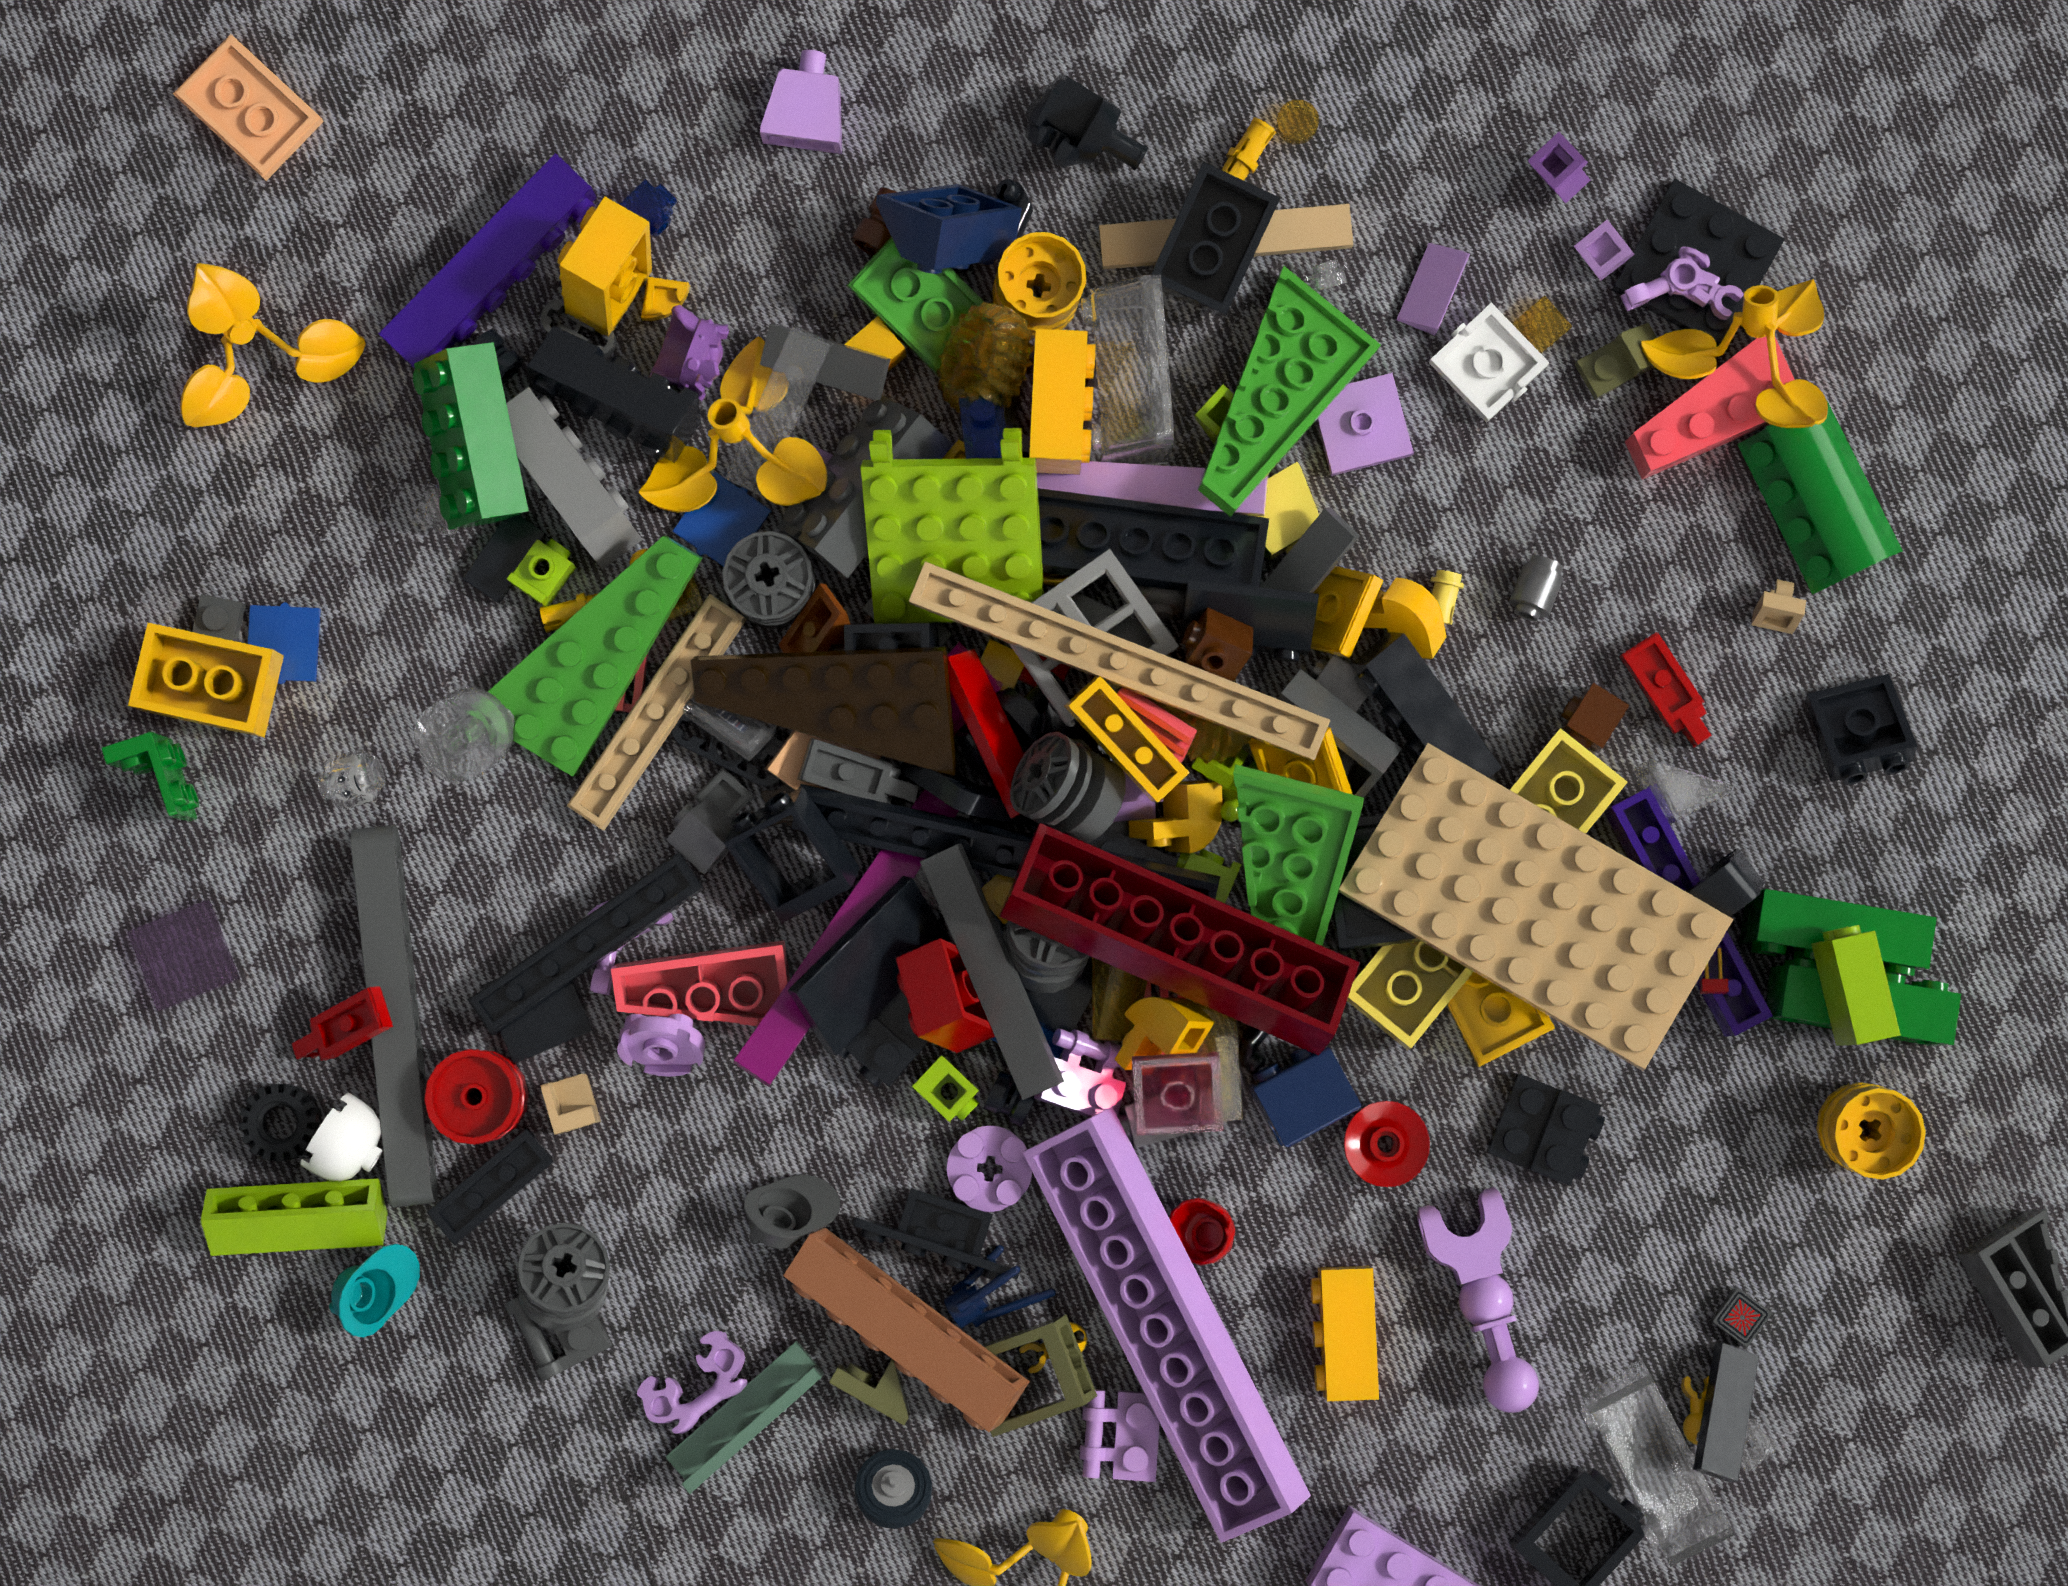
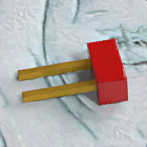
(1714, 986)

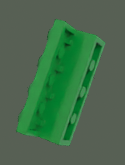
(1820, 500)

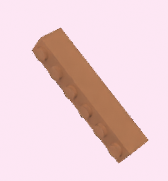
(905, 1330)

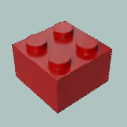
(942, 997)

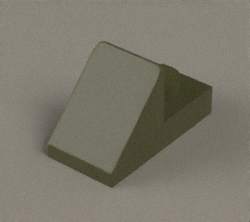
(1616, 362)
(885, 1397)

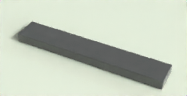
(992, 971)

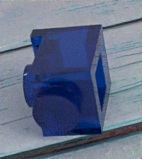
(651, 204)

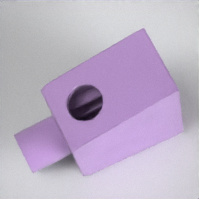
(805, 108)

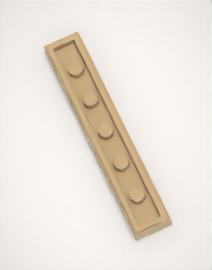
(1287, 233)
(653, 715)

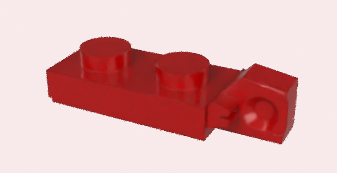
(1667, 688)
(345, 1026)

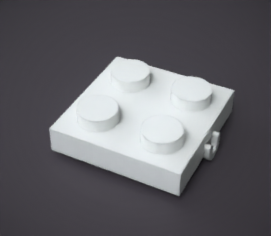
(1488, 362)

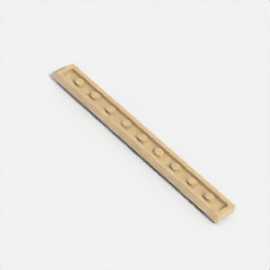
(1119, 661)

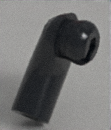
(1015, 194)
(1249, 1043)

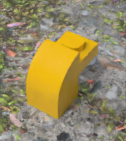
(1411, 611)
(1188, 821)
(1164, 1026)

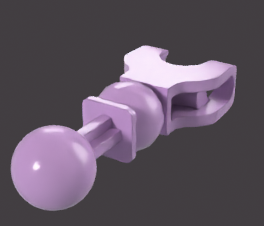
(1484, 1296)

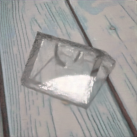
(1679, 790)

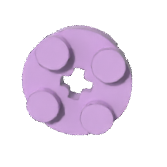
(661, 1044)
(974, 1149)

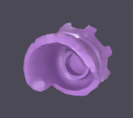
(691, 351)

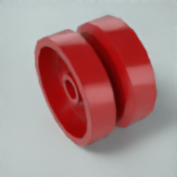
(454, 1110)

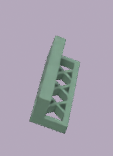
(744, 1416)

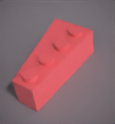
(1708, 413)
(705, 985)

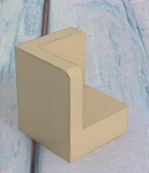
(570, 1103)

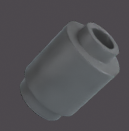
(1536, 588)

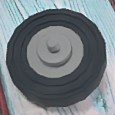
(893, 1488)

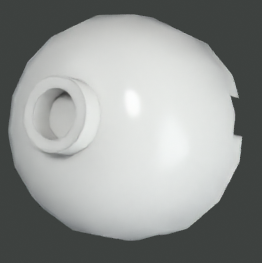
(345, 1142)

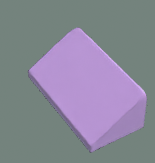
(1433, 288)

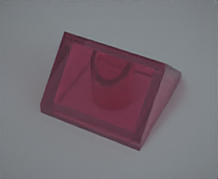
(1177, 1093)

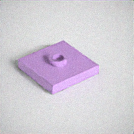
(1364, 426)

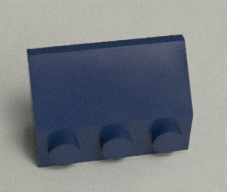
(949, 226)

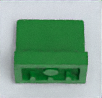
(166, 759)

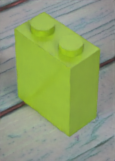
(1855, 986)

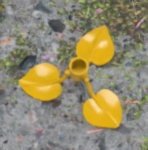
(225, 304)
(1791, 312)
(788, 477)
(1059, 1541)

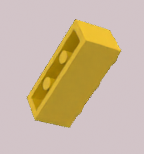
(1126, 739)
(1345, 1333)

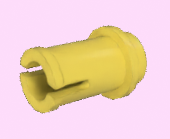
(1446, 591)

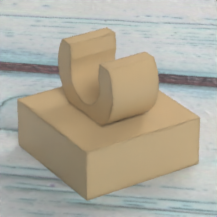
(1778, 609)

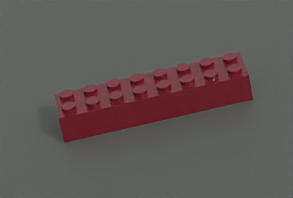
(1180, 939)

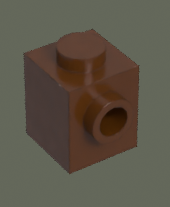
(1218, 644)
(1593, 716)

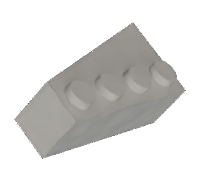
(569, 480)

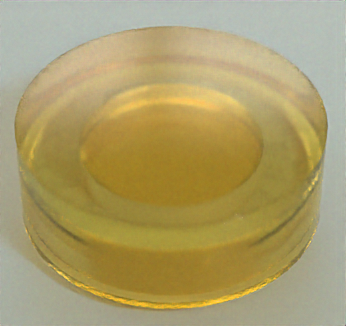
(1297, 121)

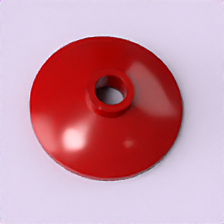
(1409, 1146)

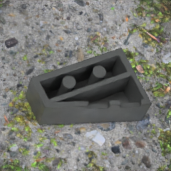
(2023, 1286)

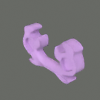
(664, 1405)

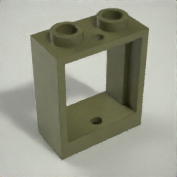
(1067, 1364)

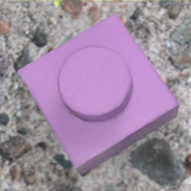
(1604, 250)

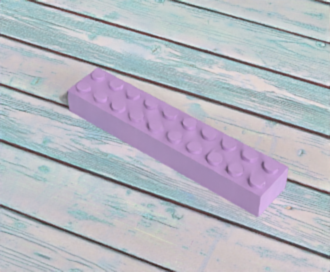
(1167, 1325)

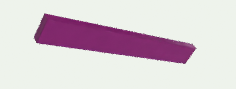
(784, 1023)

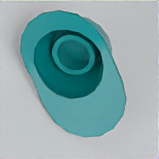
(375, 1290)

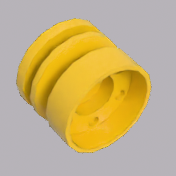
(1044, 262)
(1894, 1124)

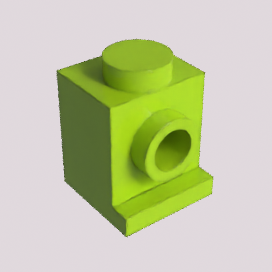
(547, 586)
(1211, 864)
(930, 1087)

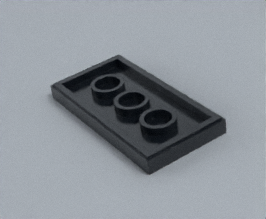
(861, 968)

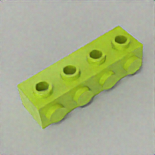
(294, 1217)

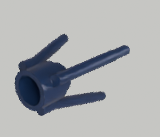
(968, 1302)

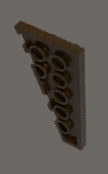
(859, 698)

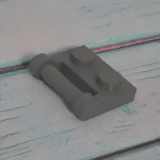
(577, 1343)

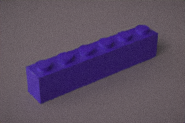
(491, 263)
(1653, 845)

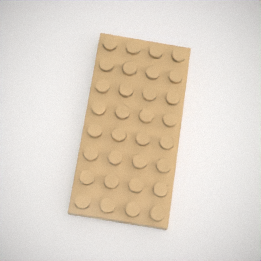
(1536, 906)

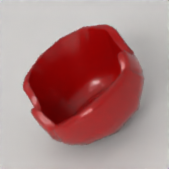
(1203, 1230)

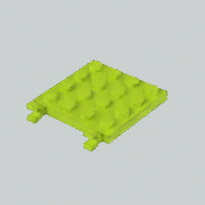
(954, 514)

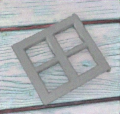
(1060, 598)

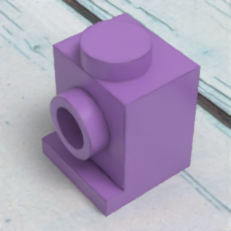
(1560, 167)

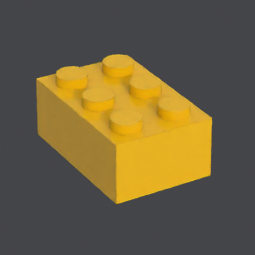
(605, 265)
(1061, 401)
(206, 680)

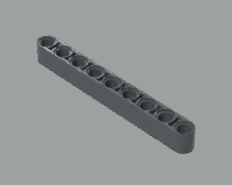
(399, 1049)

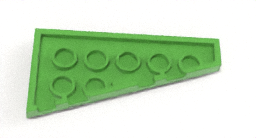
(1291, 376)
(582, 671)
(1294, 848)

